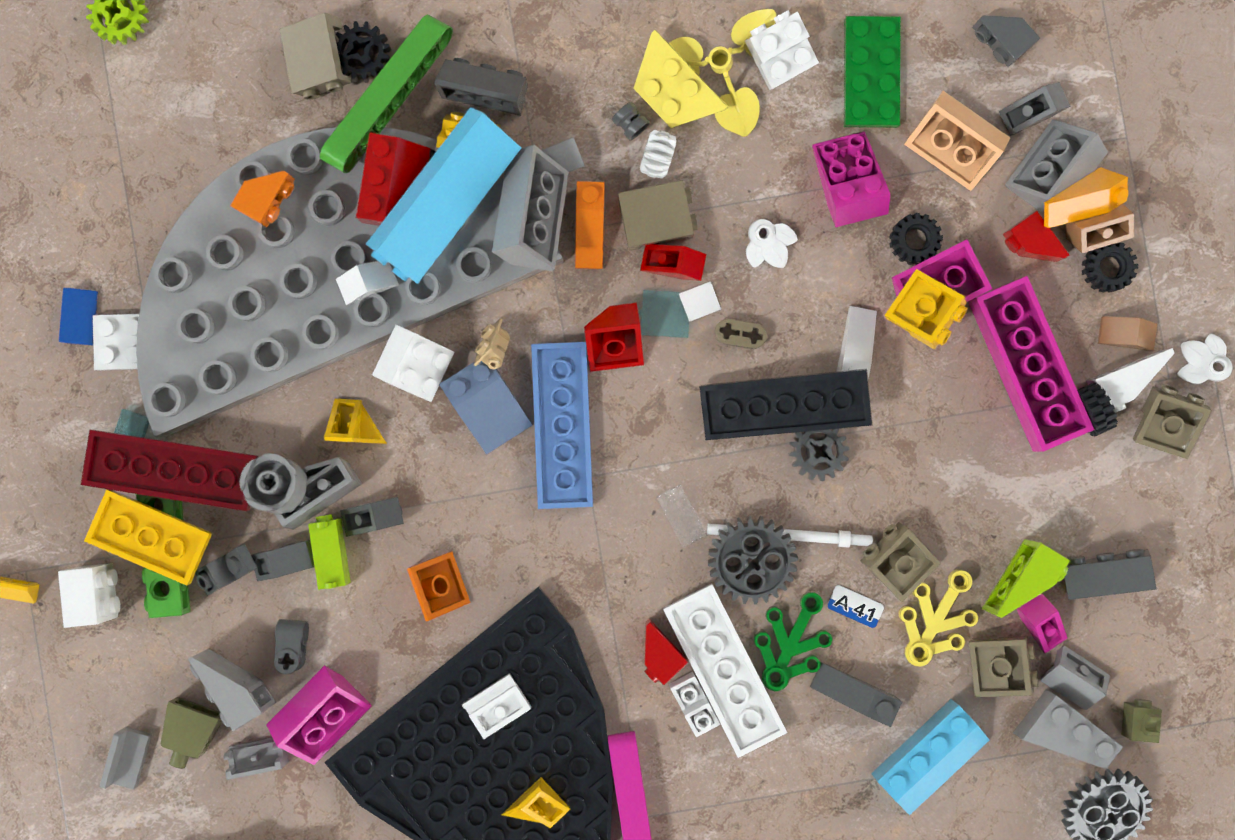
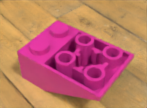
(851, 179)

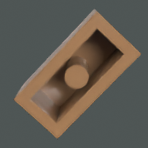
(1101, 229)

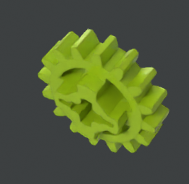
(119, 18)

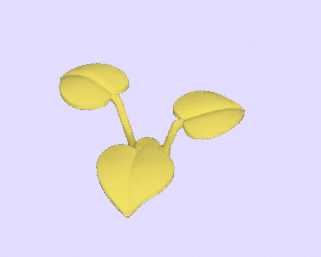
(743, 104)

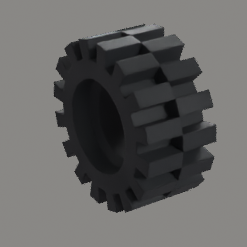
(922, 223)
(1124, 275)
(1098, 408)

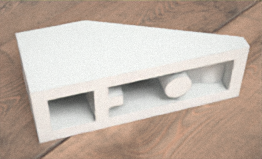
(858, 340)
(1129, 380)

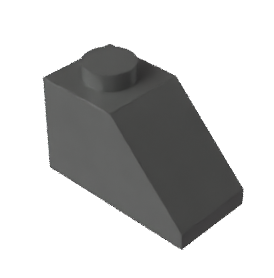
(1034, 108)
(372, 517)

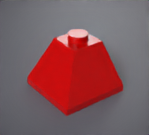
(614, 338)

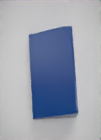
(77, 316)

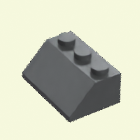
(482, 86)

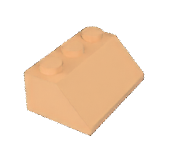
(957, 141)

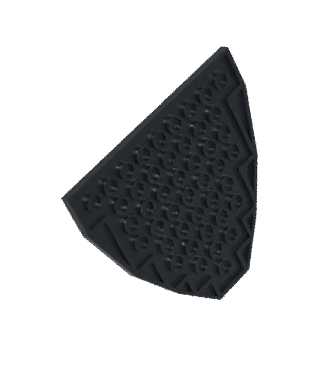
(439, 778)

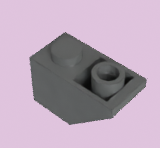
(1005, 36)

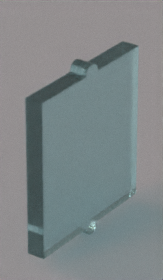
(663, 315)

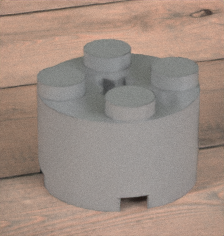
(257, 482)

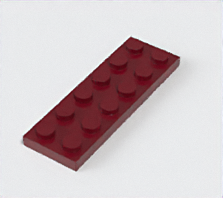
(165, 469)

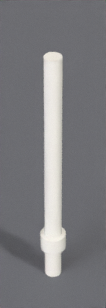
(842, 538)

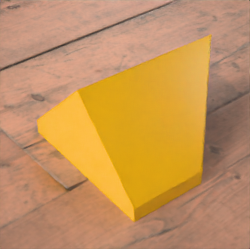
(351, 423)
(538, 805)

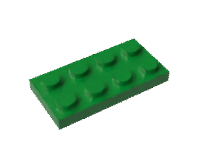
(872, 71)

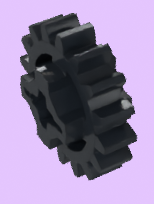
(371, 45)

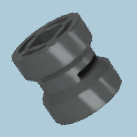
(630, 121)

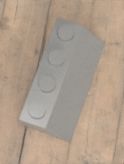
(531, 210)

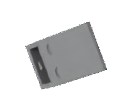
(234, 690)

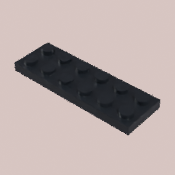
(786, 404)

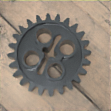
(771, 574)
(1107, 807)

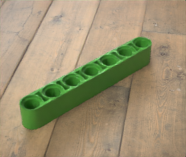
(386, 93)

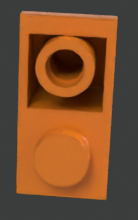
(263, 195)

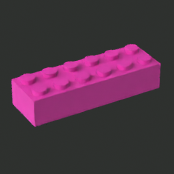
(1030, 365)

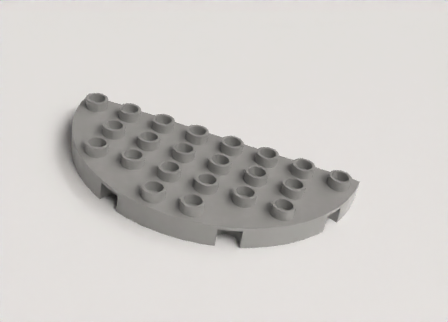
(261, 306)

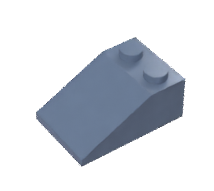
(486, 405)

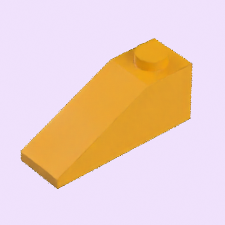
(1089, 197)

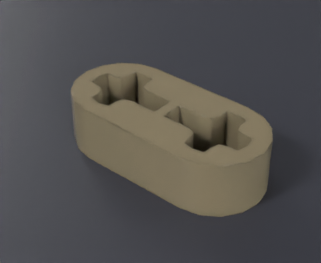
(741, 327)

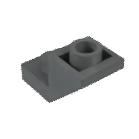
(283, 560)
(225, 570)

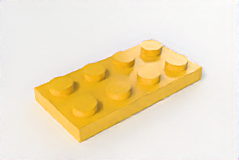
(148, 537)

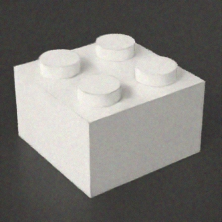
(413, 363)
(88, 595)

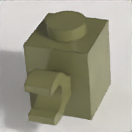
(1141, 721)

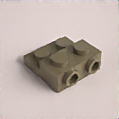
(1172, 421)
(899, 560)
(1003, 667)

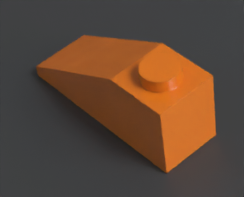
(589, 225)

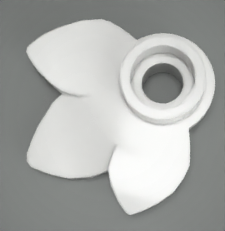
(771, 247)
(1201, 360)

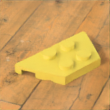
(673, 86)

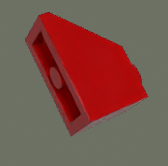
(1034, 240)
(673, 261)
(661, 655)

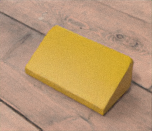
(18, 590)

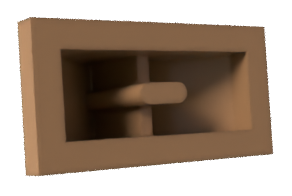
(1127, 332)

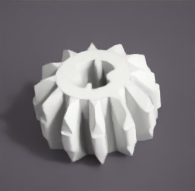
(658, 154)

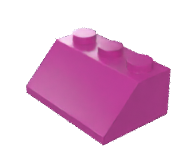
(955, 268)
(317, 716)

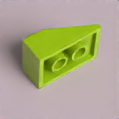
(1027, 576)

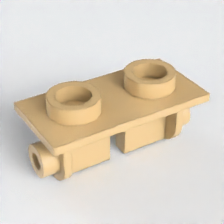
(492, 346)

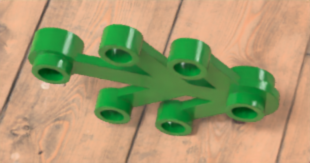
(790, 645)

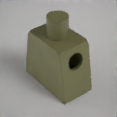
(188, 730)

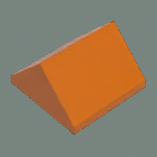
(438, 586)

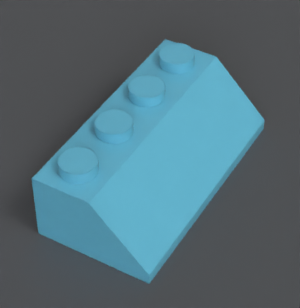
(930, 756)

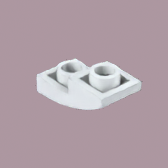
(694, 704)

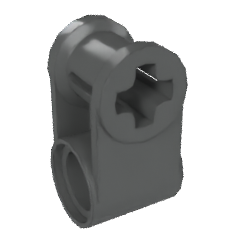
(291, 641)

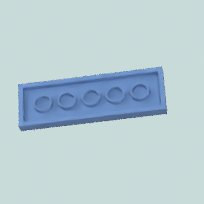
(562, 425)

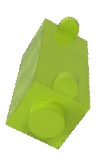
(329, 552)

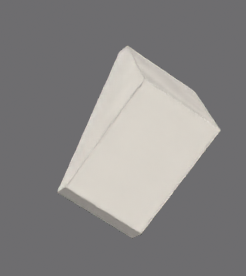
(366, 280)

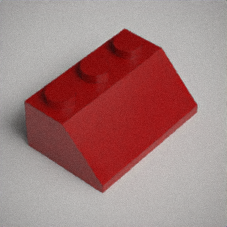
(387, 174)

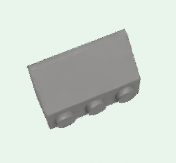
(1056, 162)

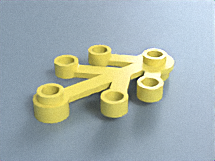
(936, 622)

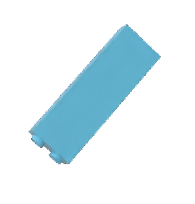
(443, 196)

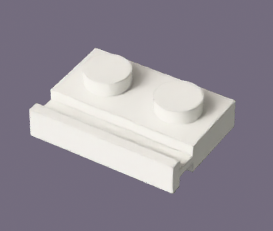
(496, 706)

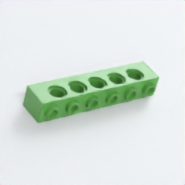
(156, 602)

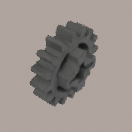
(810, 461)

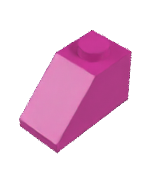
(1043, 622)

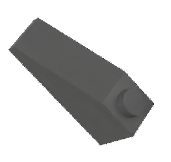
(856, 694)

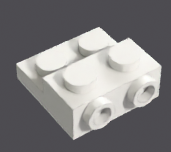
(781, 49)

